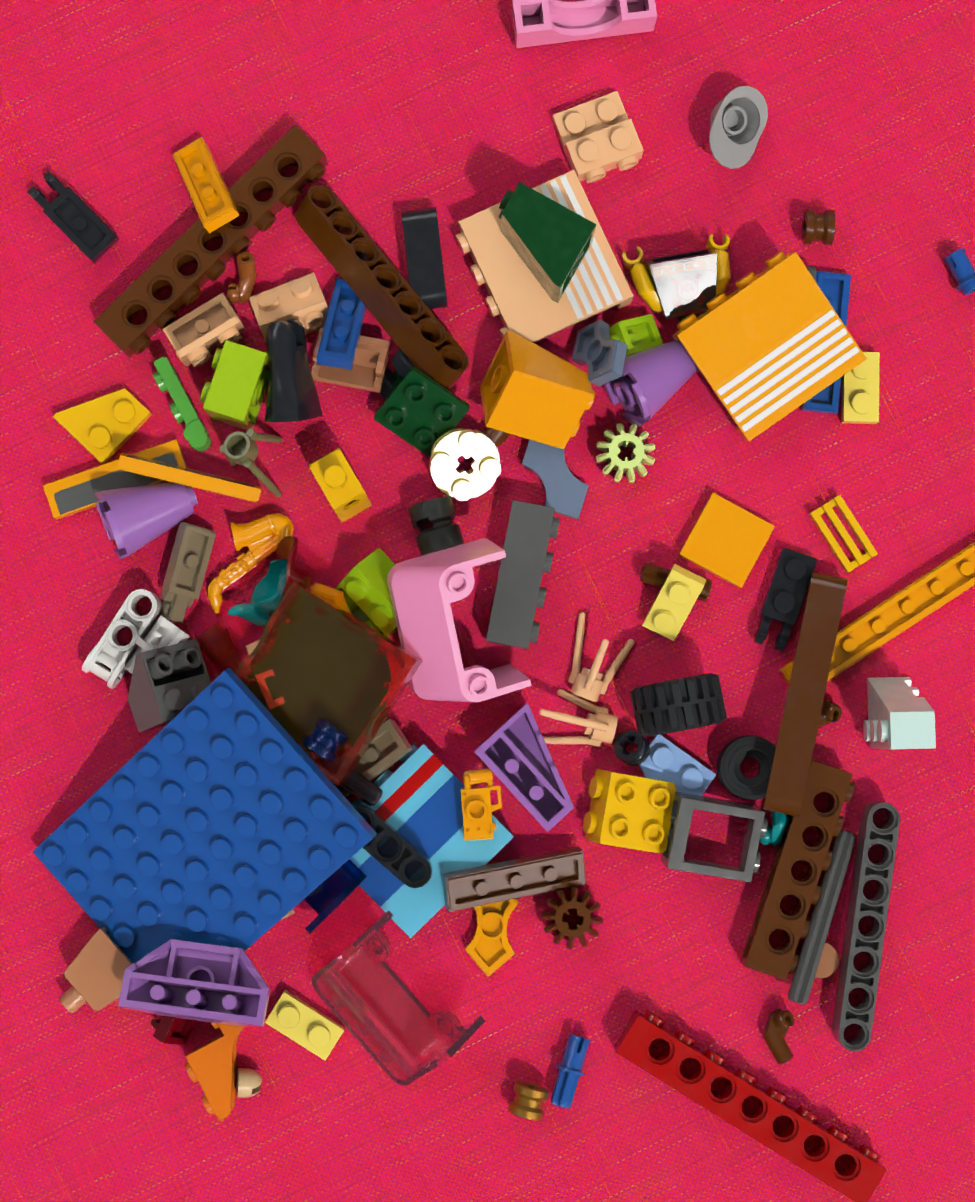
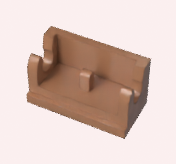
(367, 369)

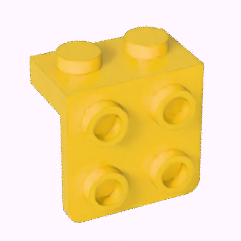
(629, 811)

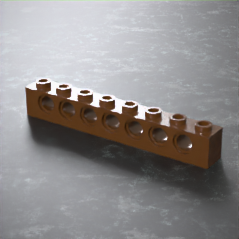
(292, 149)

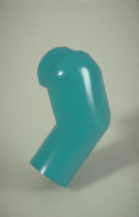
(776, 832)

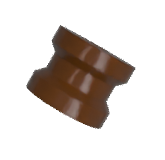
(818, 226)

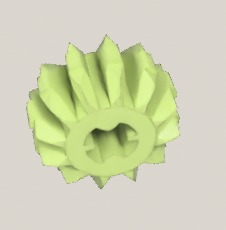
(612, 450)

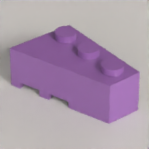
(526, 768)

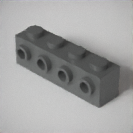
(520, 575)

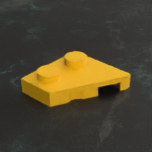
(104, 422)

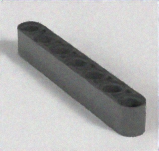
(870, 942)

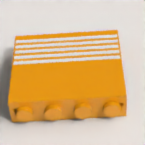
(769, 344)

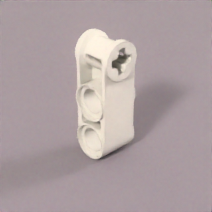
(110, 651)

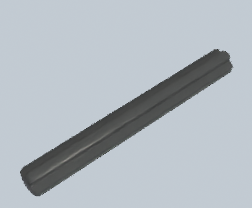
(821, 918)

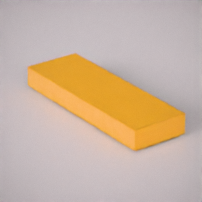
(205, 185)

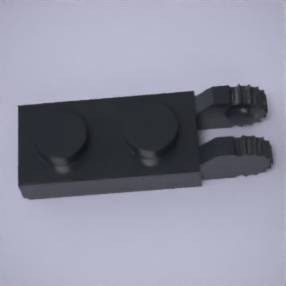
(75, 219)
(785, 595)

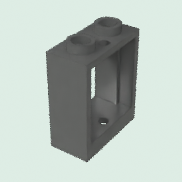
(679, 830)

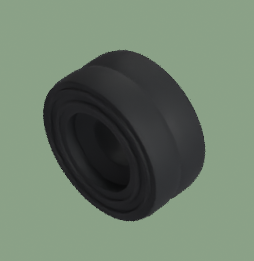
(729, 766)

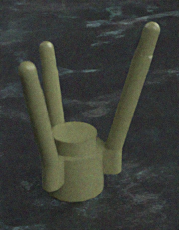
(242, 449)

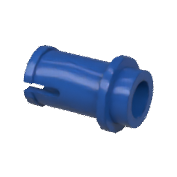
(962, 271)

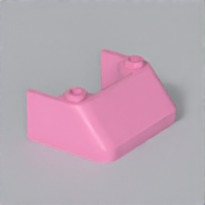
(426, 627)

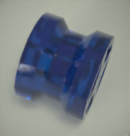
(325, 739)

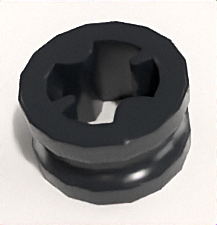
(632, 758)

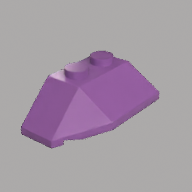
(197, 984)

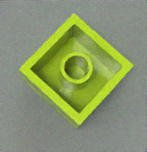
(237, 385)

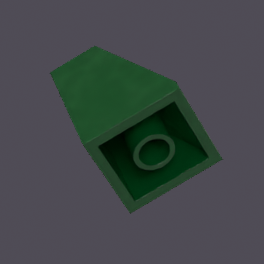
(545, 237)

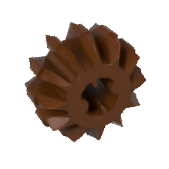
(581, 910)

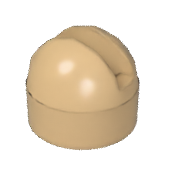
(247, 1083)

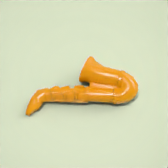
(261, 538)

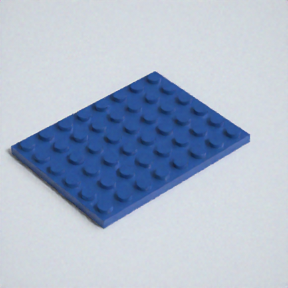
(205, 830)

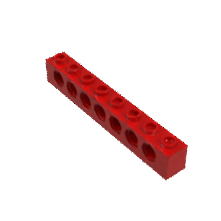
(855, 1181)

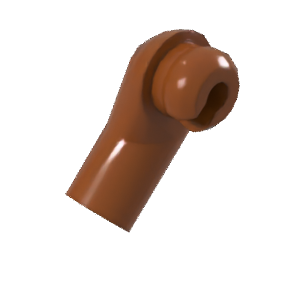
(247, 278)

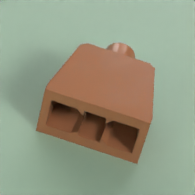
(95, 974)

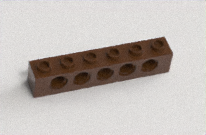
(780, 882)

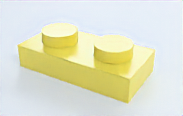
(861, 392)
(674, 602)
(305, 1025)

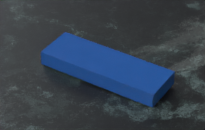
(341, 328)

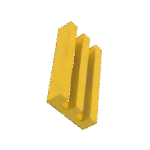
(867, 546)

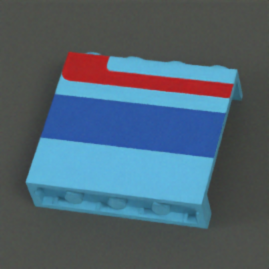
(426, 808)

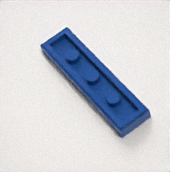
(836, 290)

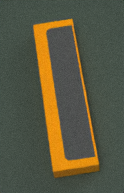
(189, 477)
(77, 491)

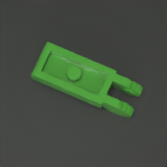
(183, 407)

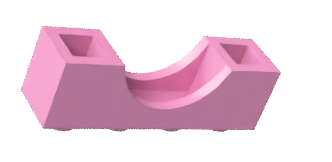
(560, 21)

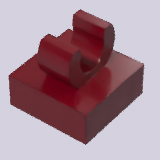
(173, 1029)

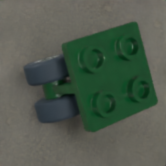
(417, 405)

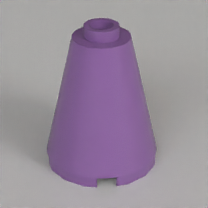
(650, 380)
(143, 513)

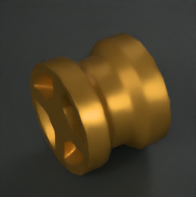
(528, 1100)

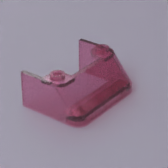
(385, 1012)

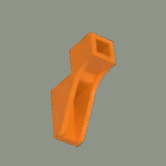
(215, 1070)

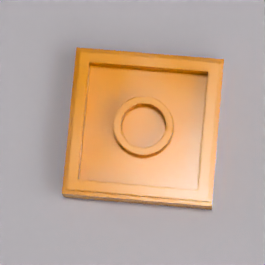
(726, 540)

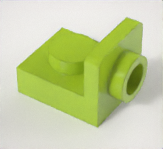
(637, 333)

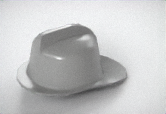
(737, 126)

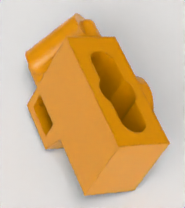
(477, 805)

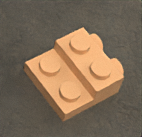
(598, 137)

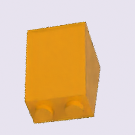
(534, 393)

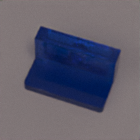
(334, 892)

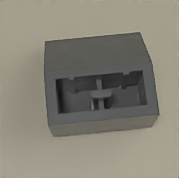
(166, 683)

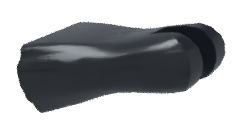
(291, 385)

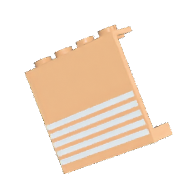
(516, 292)

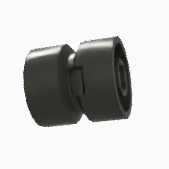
(435, 525)

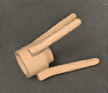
(588, 682)
(599, 725)

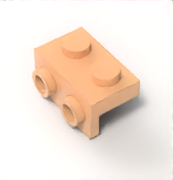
(293, 300)

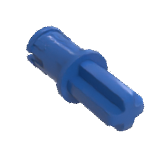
(570, 1071)

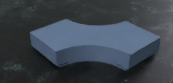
(603, 356)
(561, 487)

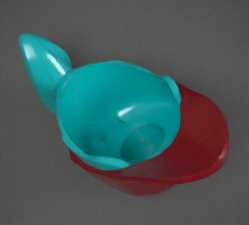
(275, 584)

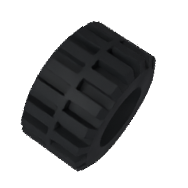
(678, 705)

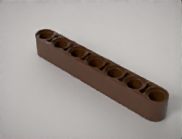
(380, 287)
(805, 694)

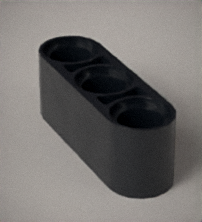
(424, 256)
(406, 852)

